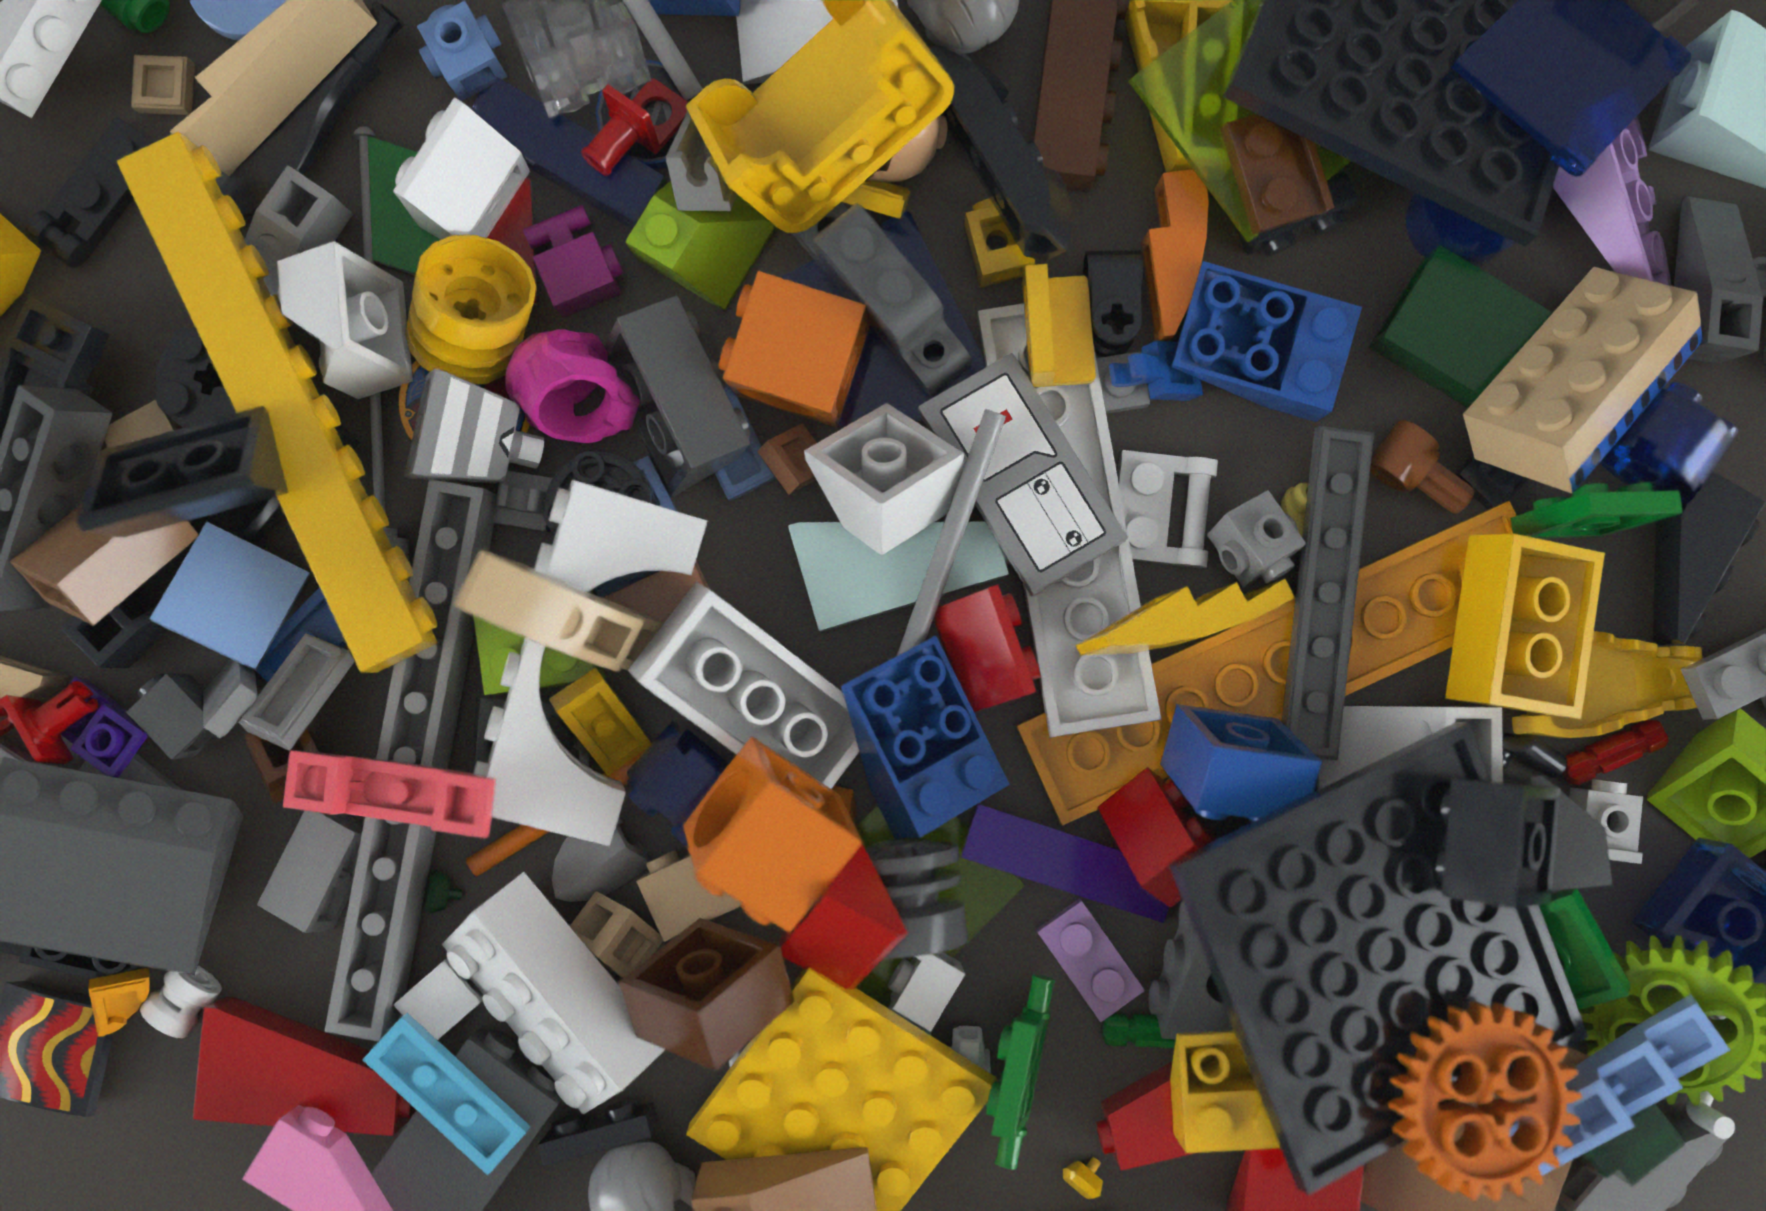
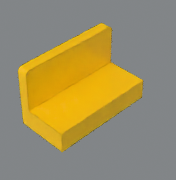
(1057, 328)

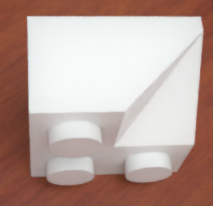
(353, 313)
(886, 476)

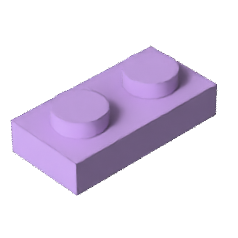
(1090, 960)

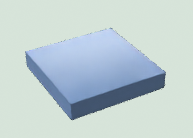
(230, 596)

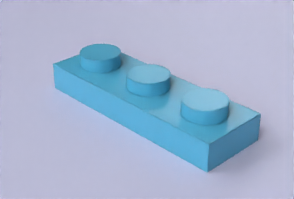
(447, 1093)

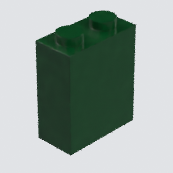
(1456, 326)

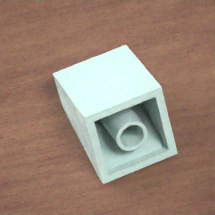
(1718, 103)

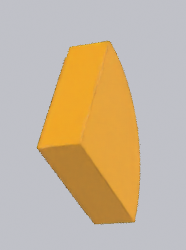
(117, 998)

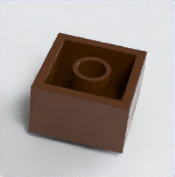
(707, 992)

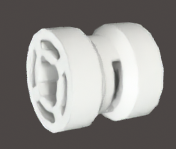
(178, 1002)

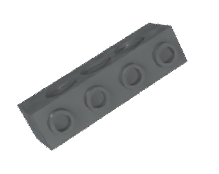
(43, 474)

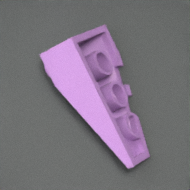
(1617, 206)

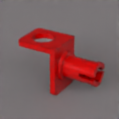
(633, 124)
(42, 724)

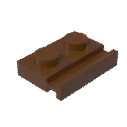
(1275, 173)

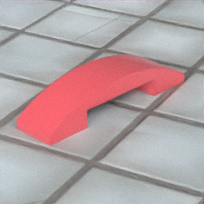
(390, 791)

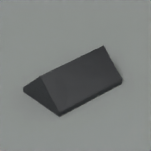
(183, 475)

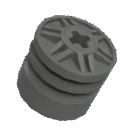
(913, 886)

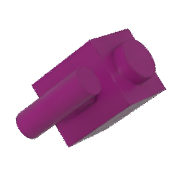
(576, 270)

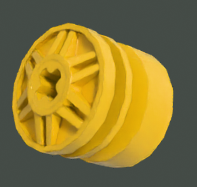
(469, 307)

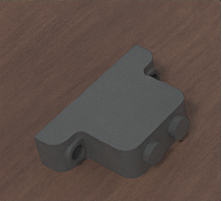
(897, 298)

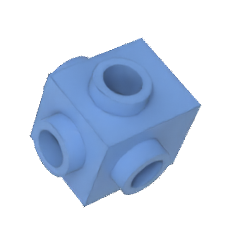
(461, 49)

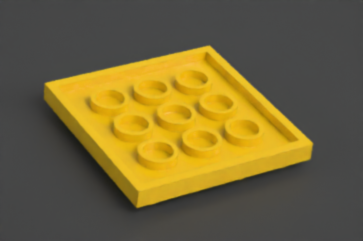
(845, 1077)

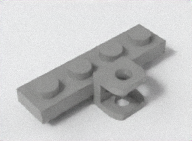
(1729, 677)

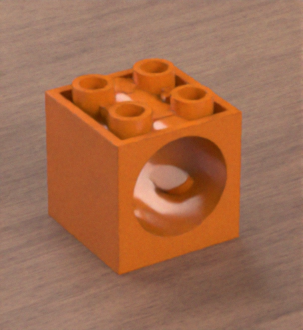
(795, 348)
(769, 836)

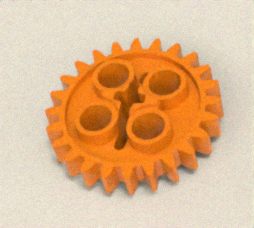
(1485, 1154)

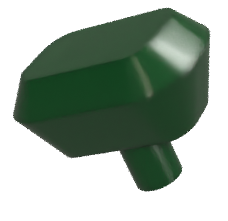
(438, 892)

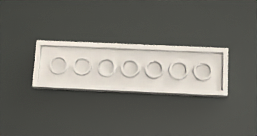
(1079, 689)

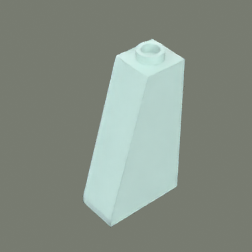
(856, 583)

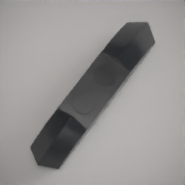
(1012, 171)

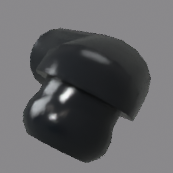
(1533, 752)

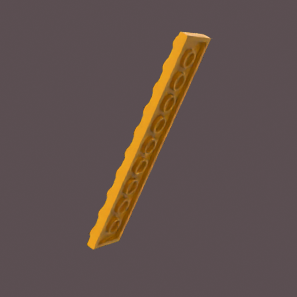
(1400, 618)

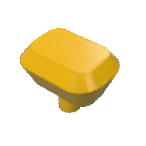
(1083, 1178)

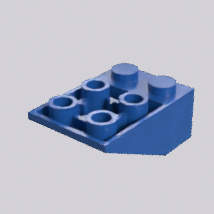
(1266, 341)
(920, 741)

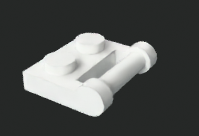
(1146, 500)

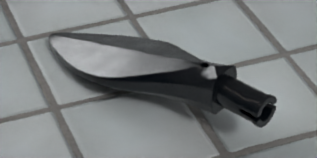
(307, 127)

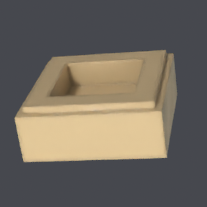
(162, 85)

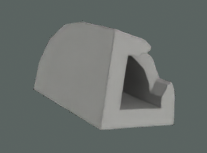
(591, 867)

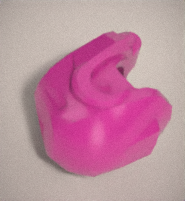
(560, 370)

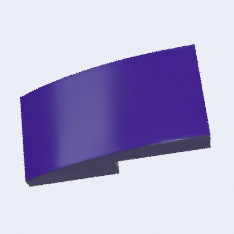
(107, 735)

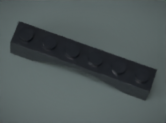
(127, 629)

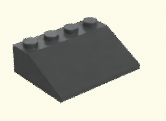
(110, 865)

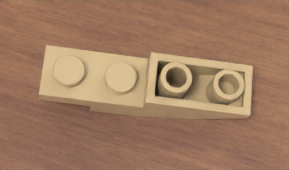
(555, 613)

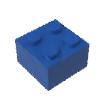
(1236, 762)

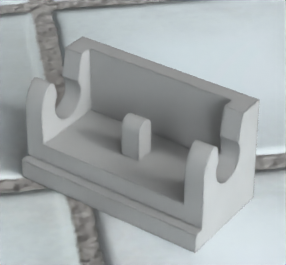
(694, 173)
(315, 872)

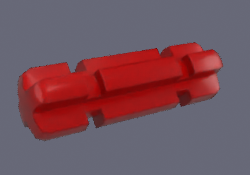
(1615, 751)

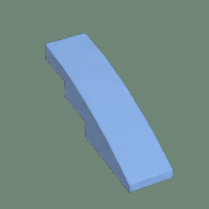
(1635, 1074)

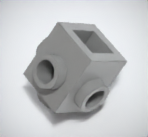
(1257, 540)

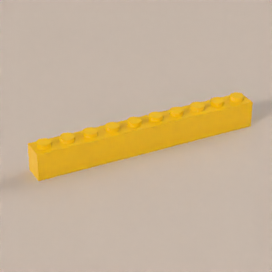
(262, 367)

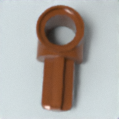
(1410, 459)

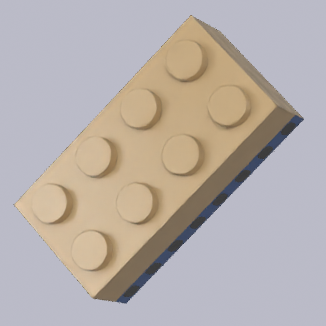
(1584, 378)

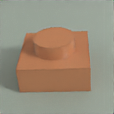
(786, 458)

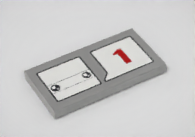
(1035, 485)

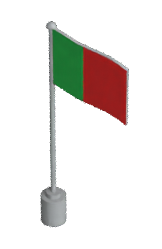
(398, 242)

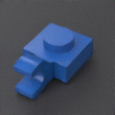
(1155, 369)

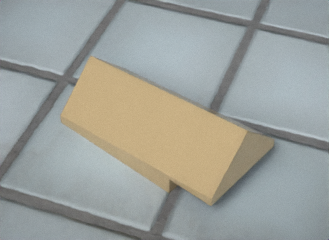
(271, 74)

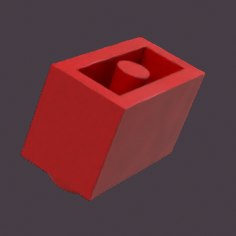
(1154, 829)

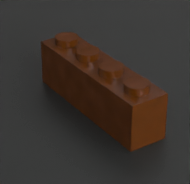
(1074, 88)

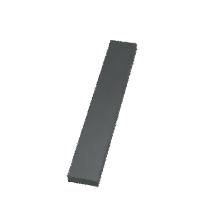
(1327, 588)

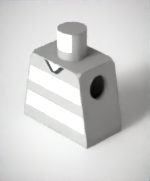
(467, 434)

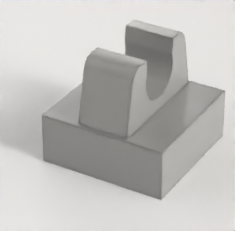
(522, 501)

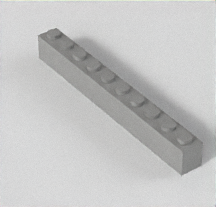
(420, 731)

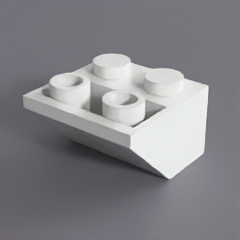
(460, 175)

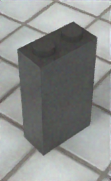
(429, 1171)

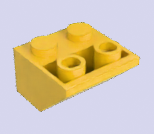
(1216, 1096)

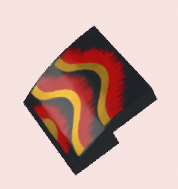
(50, 1050)

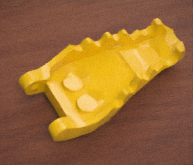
(1623, 686)

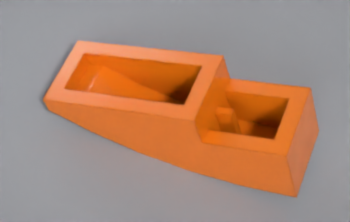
(1175, 249)

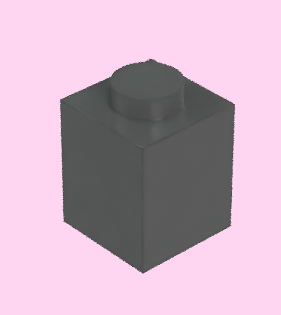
(172, 714)

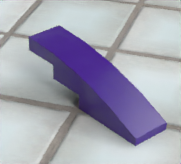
(1057, 861)

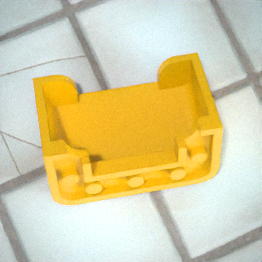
(824, 114)

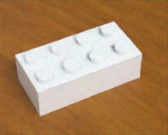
(745, 685)
(550, 994)

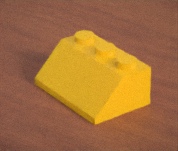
(1525, 624)

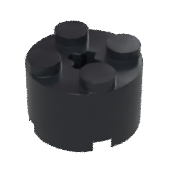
(189, 381)

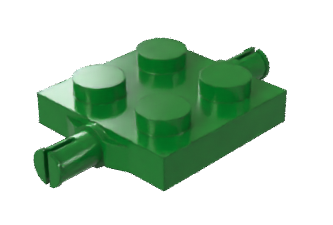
(1022, 1049)

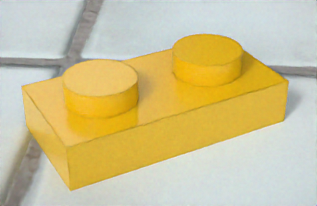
(600, 721)

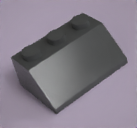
(681, 394)

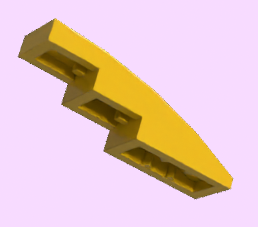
(1180, 618)

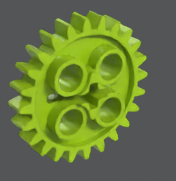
(1715, 990)

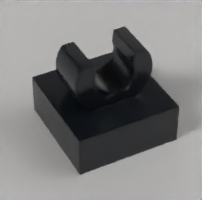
(1490, 482)

